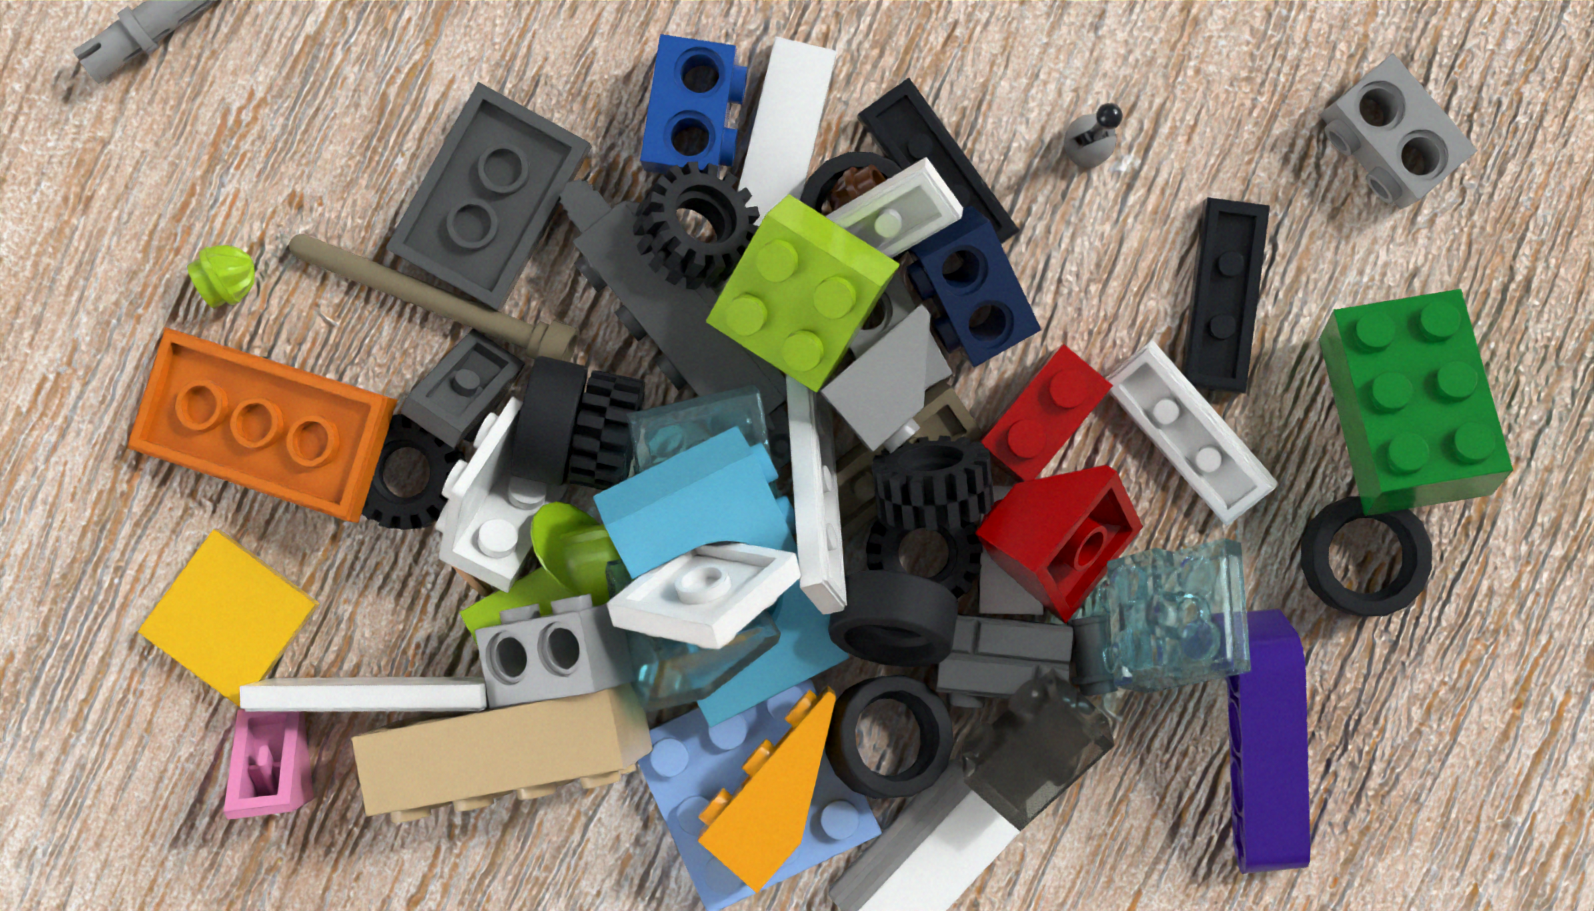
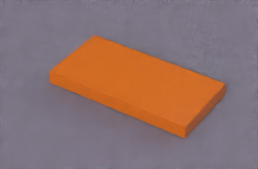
(262, 425)

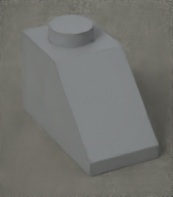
(885, 385)

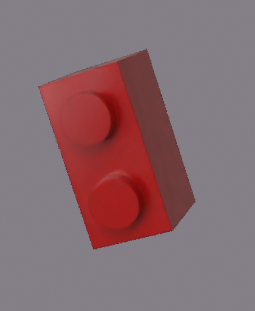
(1044, 414)

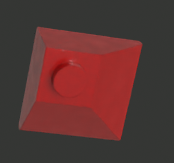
(1060, 534)

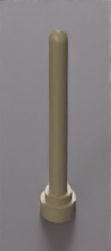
(545, 340)

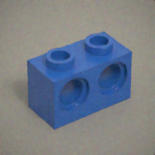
(676, 107)

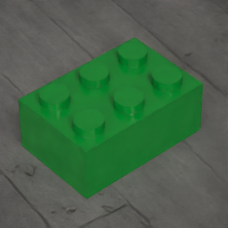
(1414, 402)

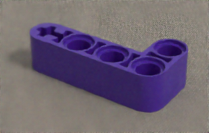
(1270, 749)

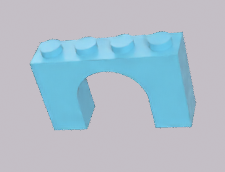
(711, 497)

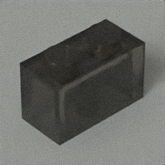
(1035, 748)

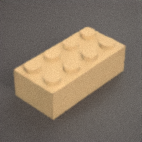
(492, 751)

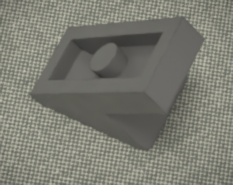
(463, 389)

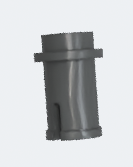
(1088, 642)

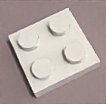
(705, 593)

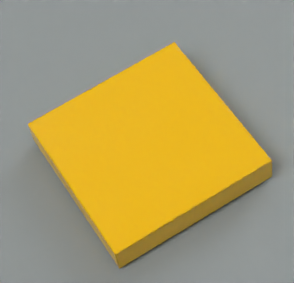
(228, 616)

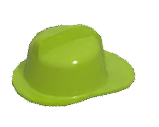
(573, 549)

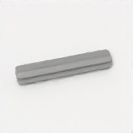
(899, 839)

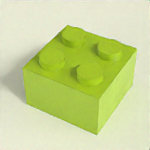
(801, 292)

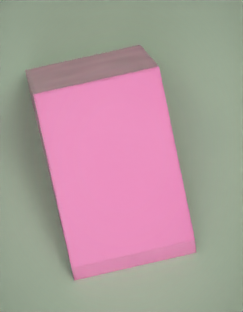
(268, 764)

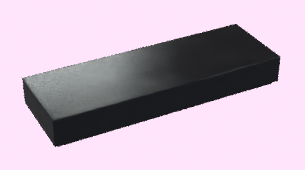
(910, 130)
(1224, 295)

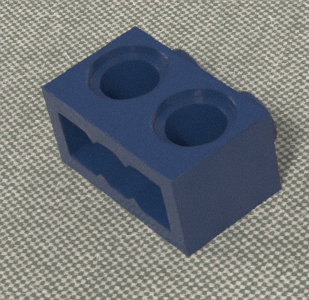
(980, 281)

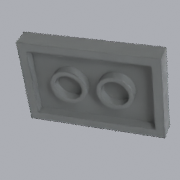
(488, 196)

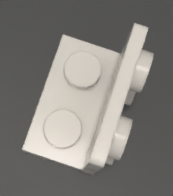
(491, 510)

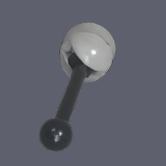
(1096, 135)

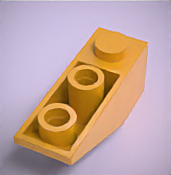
(769, 810)

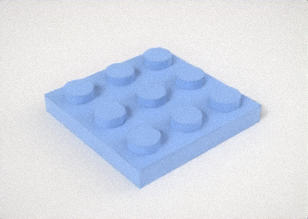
(697, 761)

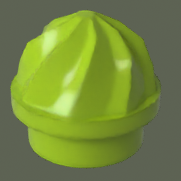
(222, 274)

